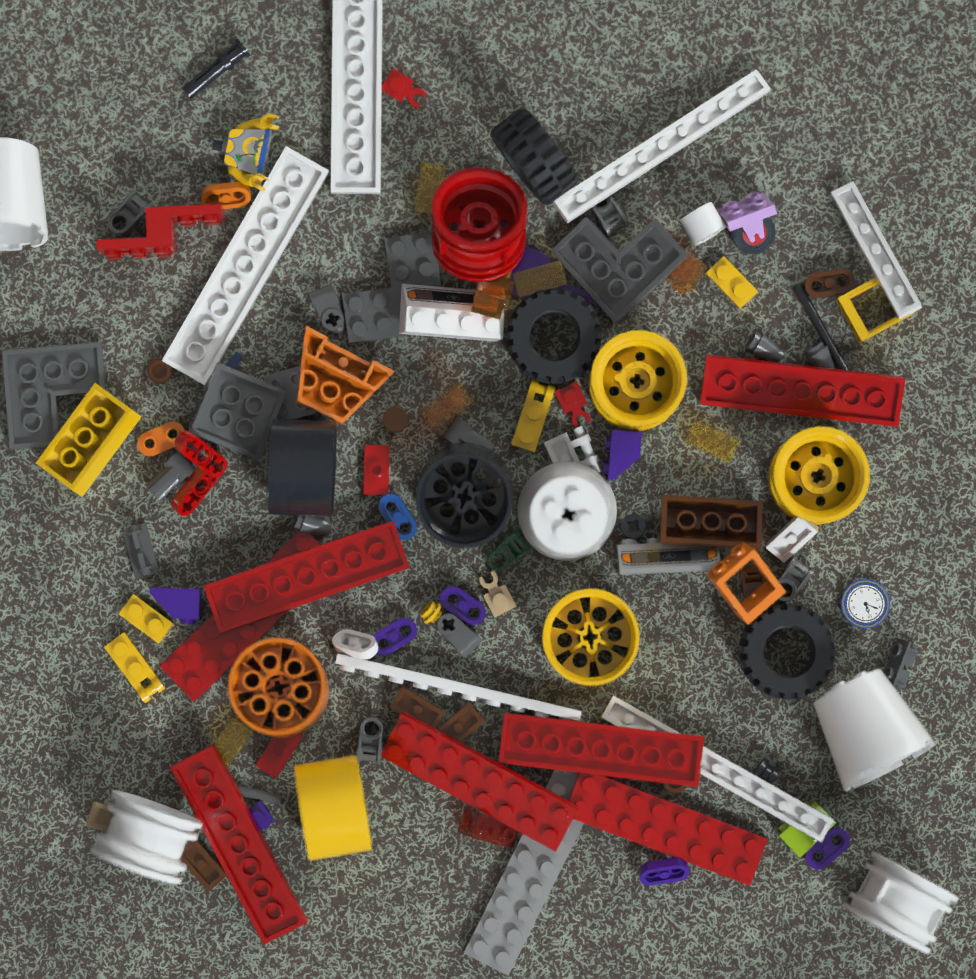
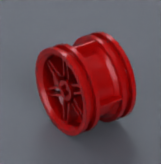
(472, 223)

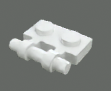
(562, 449)

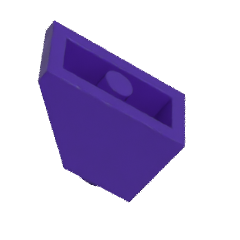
(180, 603)

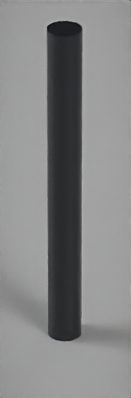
(819, 326)

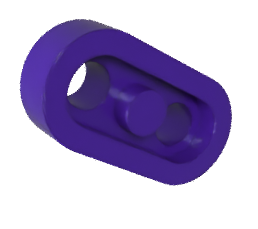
(463, 605)
(394, 637)
(828, 849)
(663, 871)

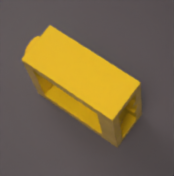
(853, 318)

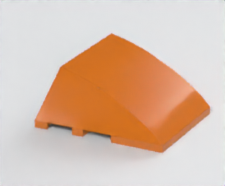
(335, 379)

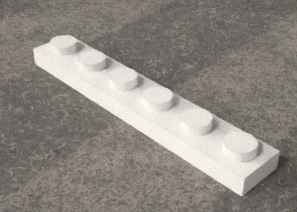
(876, 250)

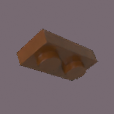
(417, 707)
(462, 723)
(202, 865)

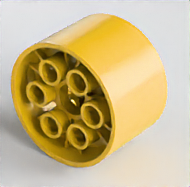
(627, 626)
(332, 807)

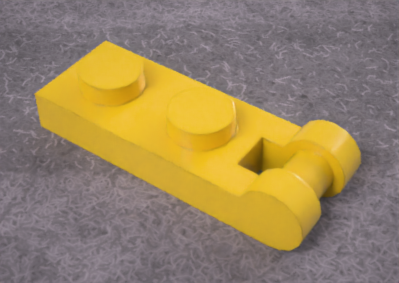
(533, 416)
(134, 666)

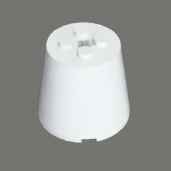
(21, 196)
(571, 487)
(869, 728)

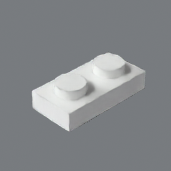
(791, 538)

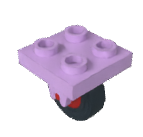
(750, 222)

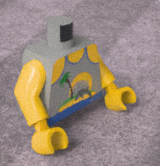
(247, 150)

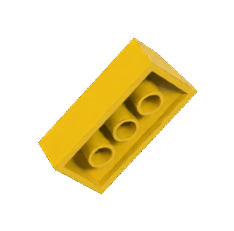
(88, 439)

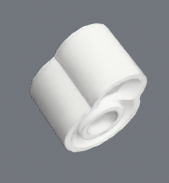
(702, 223)

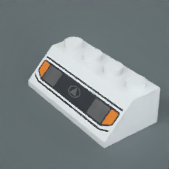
(445, 314)

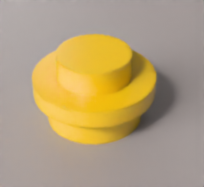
(431, 612)

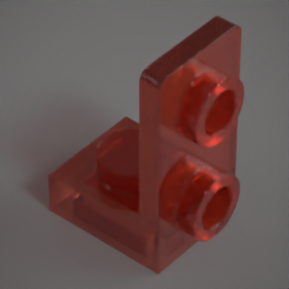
(486, 829)

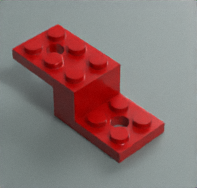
(161, 231)

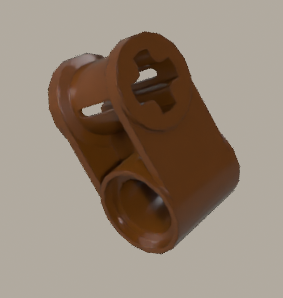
(750, 583)

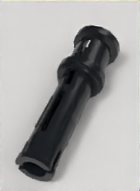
(224, 62)

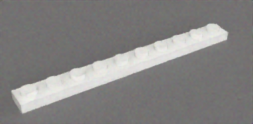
(661, 146)
(446, 687)
(731, 776)

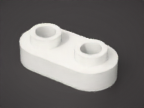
(355, 644)

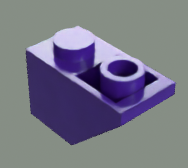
(624, 451)

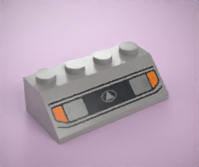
(664, 558)

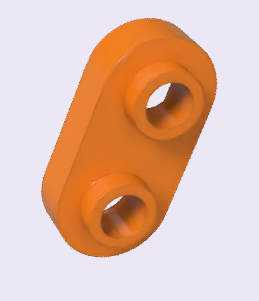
(227, 195)
(161, 439)

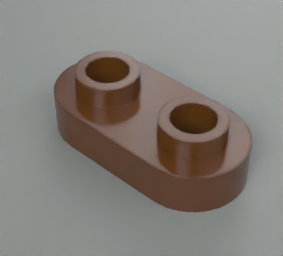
(828, 283)

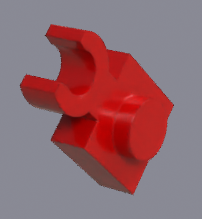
(399, 86)
(571, 400)

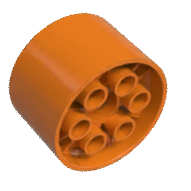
(315, 702)

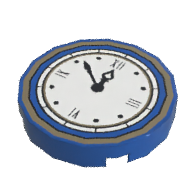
(865, 603)

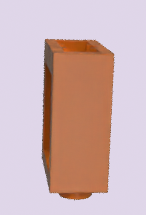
(757, 600)

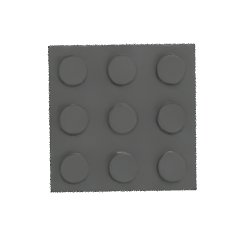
(237, 411)

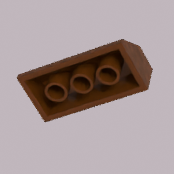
(710, 521)

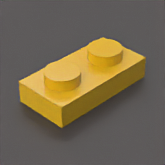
(731, 282)
(146, 618)

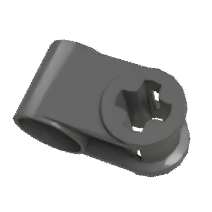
(130, 213)
(608, 214)
(327, 305)
(794, 578)
(461, 637)
(370, 742)

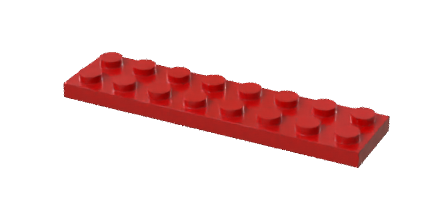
(802, 390)
(306, 576)
(210, 653)
(601, 750)
(479, 781)
(667, 827)
(239, 844)

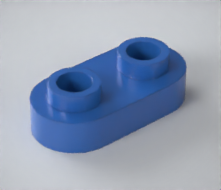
(399, 515)

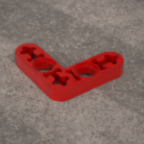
(205, 471)

